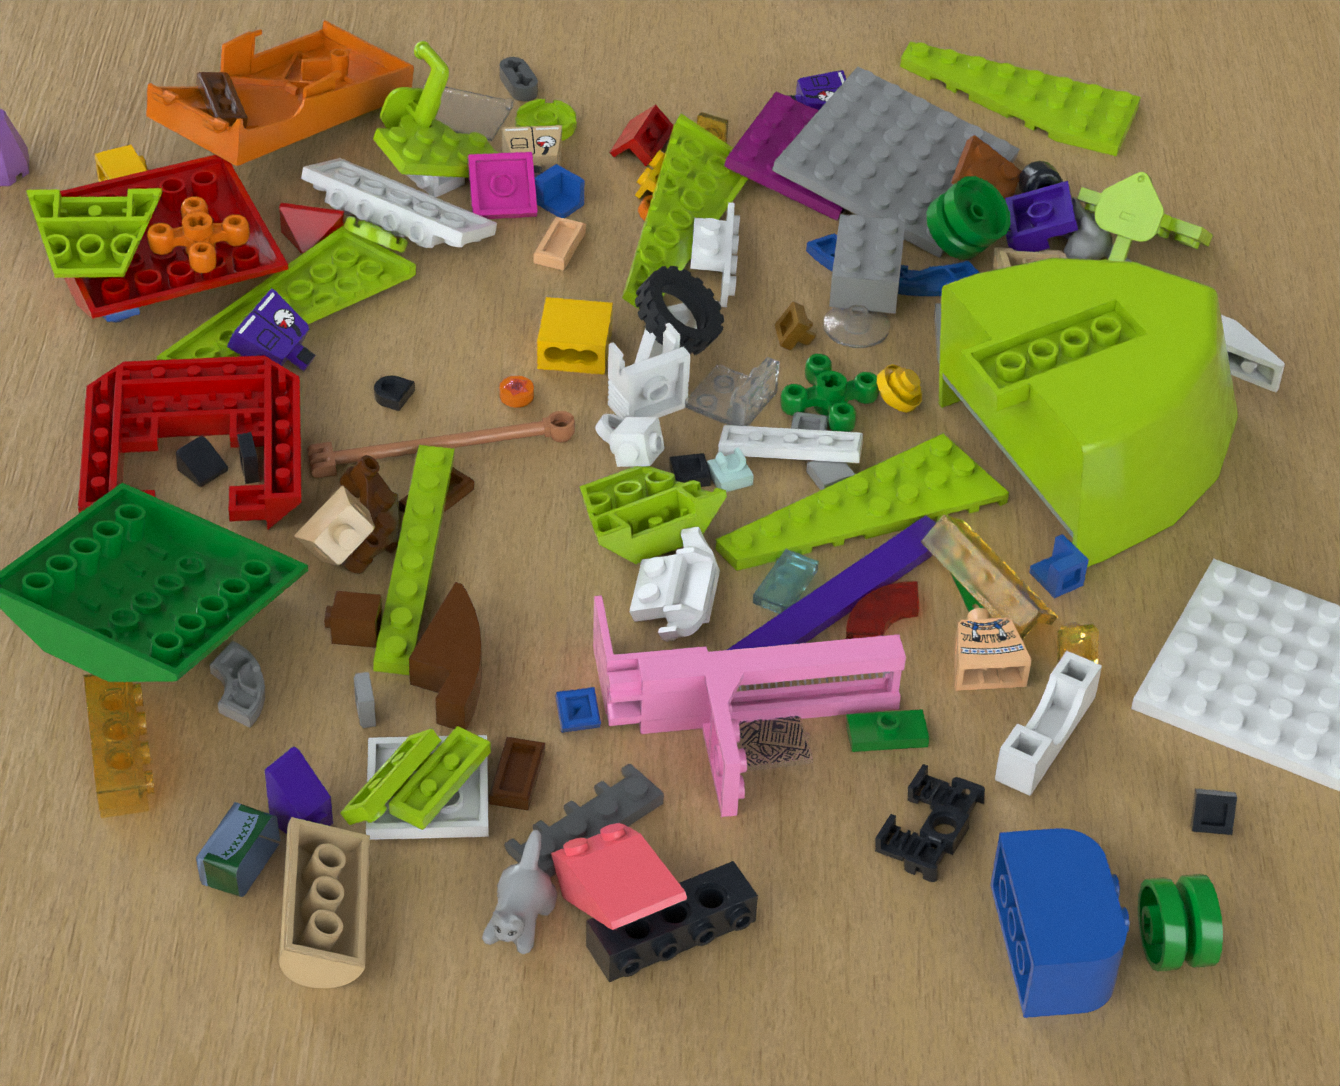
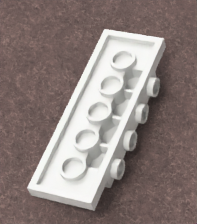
(396, 205)

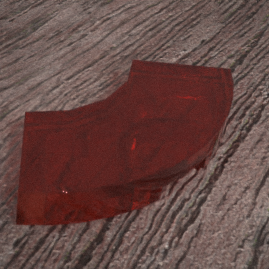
(883, 608)

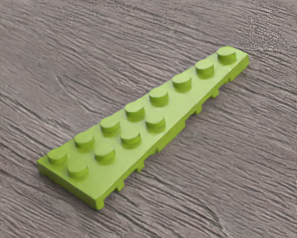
(318, 283)

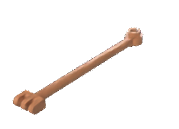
(323, 460)

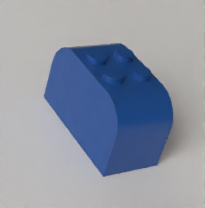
(1059, 920)

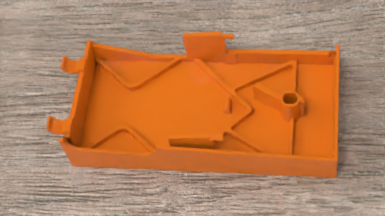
(284, 92)

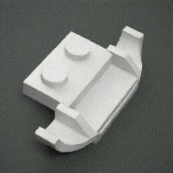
(678, 587)

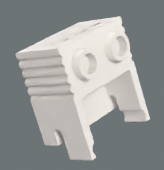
(650, 386)

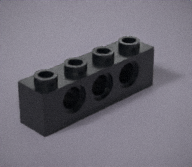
(714, 906)

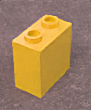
(574, 335)

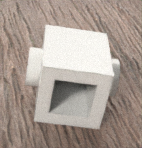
(637, 441)

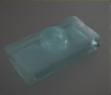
(785, 581)

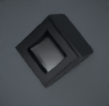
(200, 461)

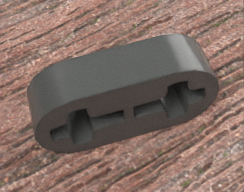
(518, 79)

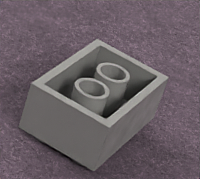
(867, 263)

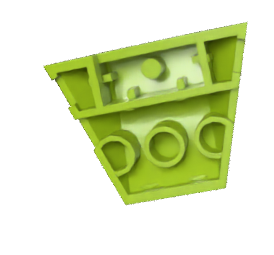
(92, 232)
(645, 509)

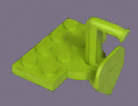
(415, 138)
(1137, 214)

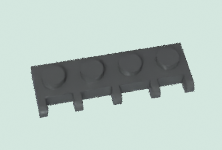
(621, 804)

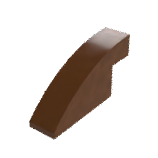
(451, 659)

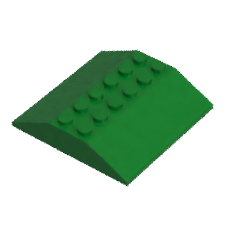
(140, 588)

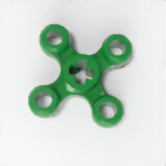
(830, 393)

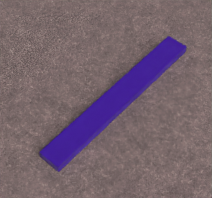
(844, 591)

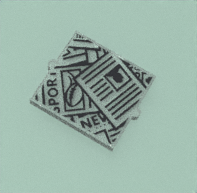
(774, 743)

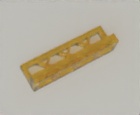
(986, 575)

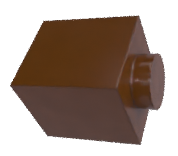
(354, 618)

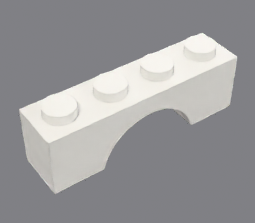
(1033, 748)

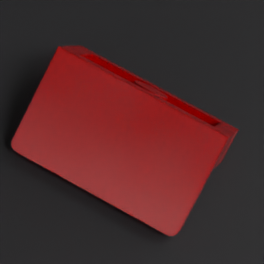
(644, 135)

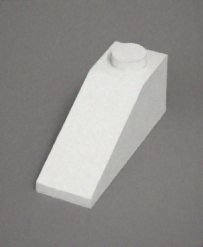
(1250, 358)

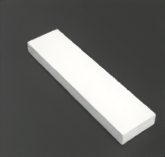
(792, 443)

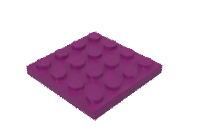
(766, 140)

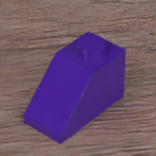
(296, 791)

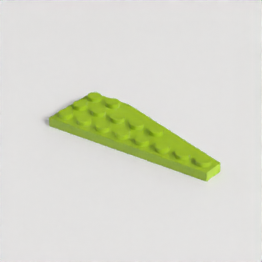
(1065, 108)

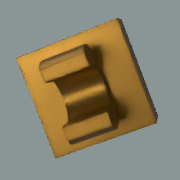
(794, 327)

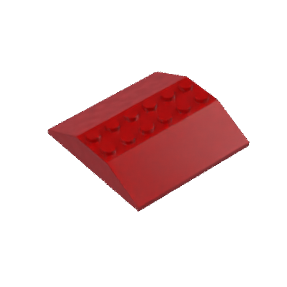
(168, 276)

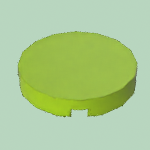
(547, 114)
(376, 234)

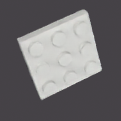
(461, 816)

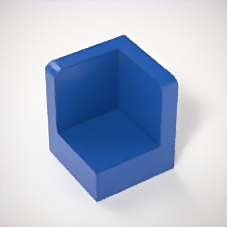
(559, 191)
(1062, 570)

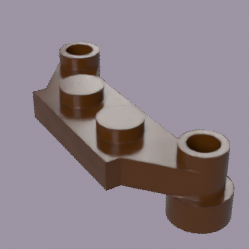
(367, 484)

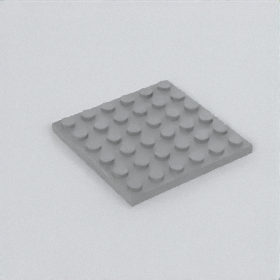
(882, 153)

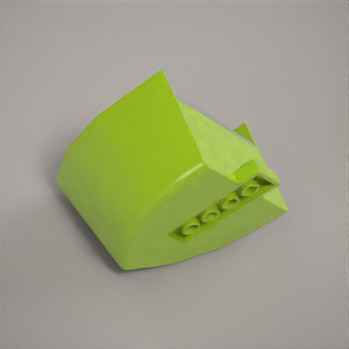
(1096, 388)

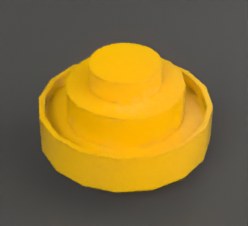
(900, 388)

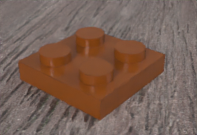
(984, 162)

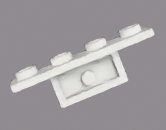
(713, 249)

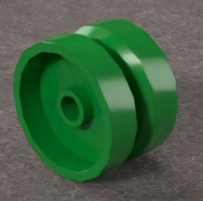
(968, 218)
(1180, 922)

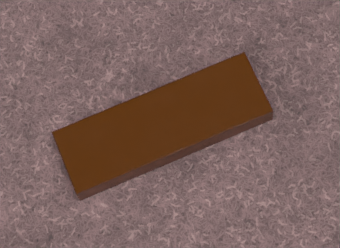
(221, 97)

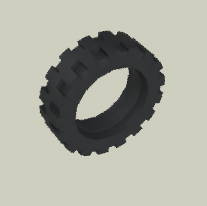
(696, 298)

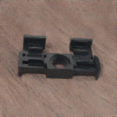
(949, 806)

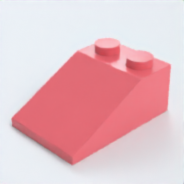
(615, 876)

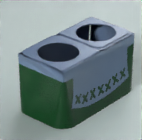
(236, 851)

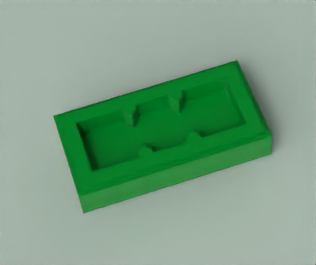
(887, 730)

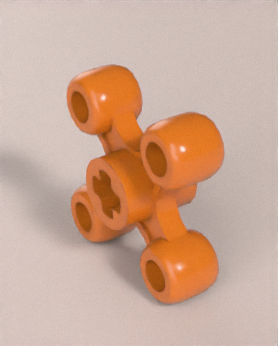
(198, 234)

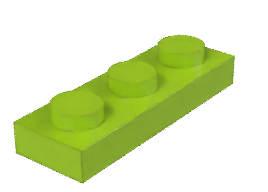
(390, 778)
(439, 778)

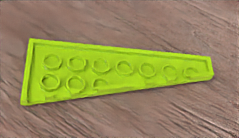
(687, 188)
(880, 500)

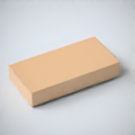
(559, 243)

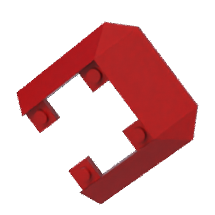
(190, 398)

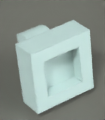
(730, 471)

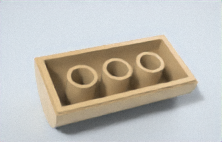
(324, 905)

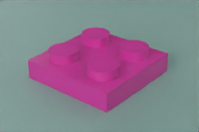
(502, 185)

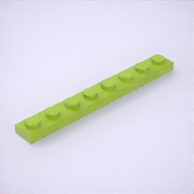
(414, 560)

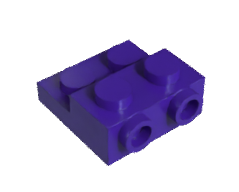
(1040, 216)

